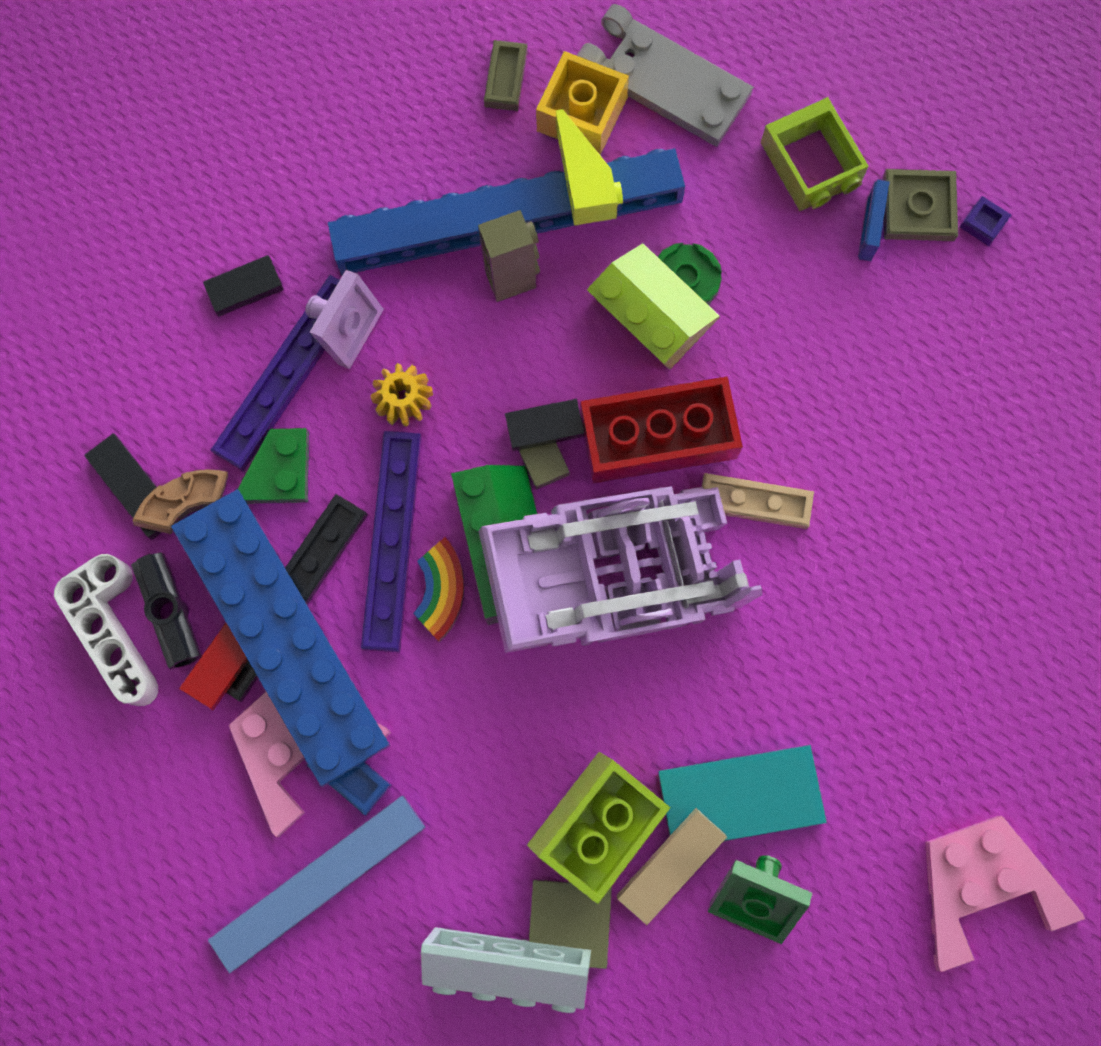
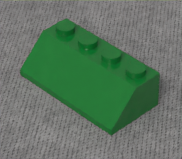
(486, 498)

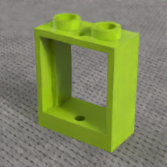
(800, 124)

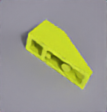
(587, 175)

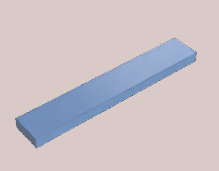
(316, 884)

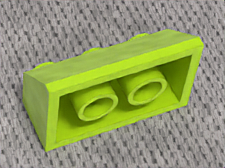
(653, 304)
(598, 827)

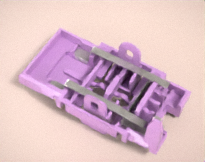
(548, 579)

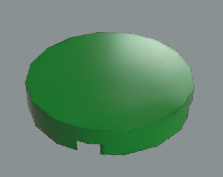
(695, 267)

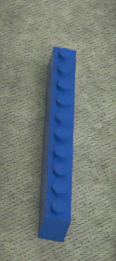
(452, 221)

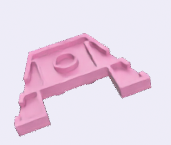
(269, 757)
(982, 869)

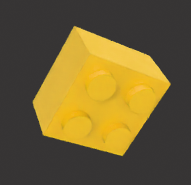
(588, 95)

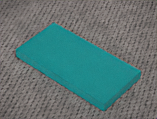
(747, 793)

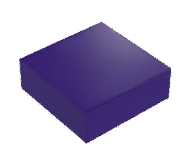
(985, 221)

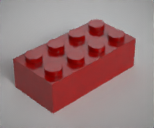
(660, 429)

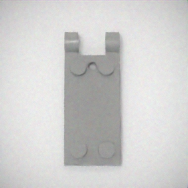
(671, 77)

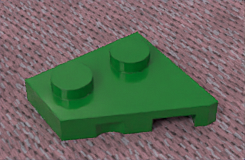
(279, 469)

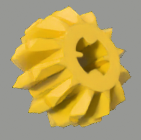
(388, 391)

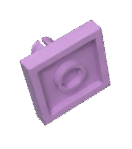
(344, 319)

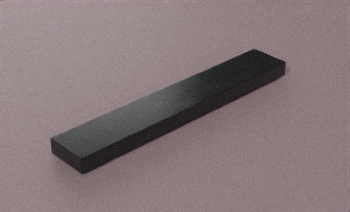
(312, 564)

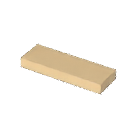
(762, 501)
(671, 866)

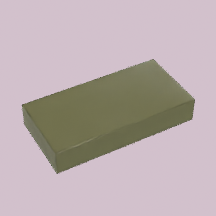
(505, 75)
(544, 464)

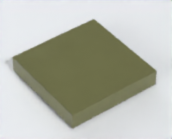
(921, 205)
(570, 919)

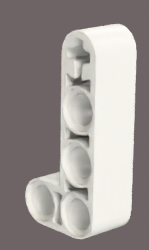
(112, 634)

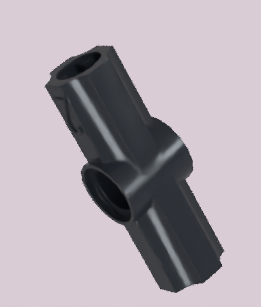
(157, 589)

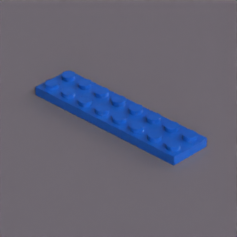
(280, 638)

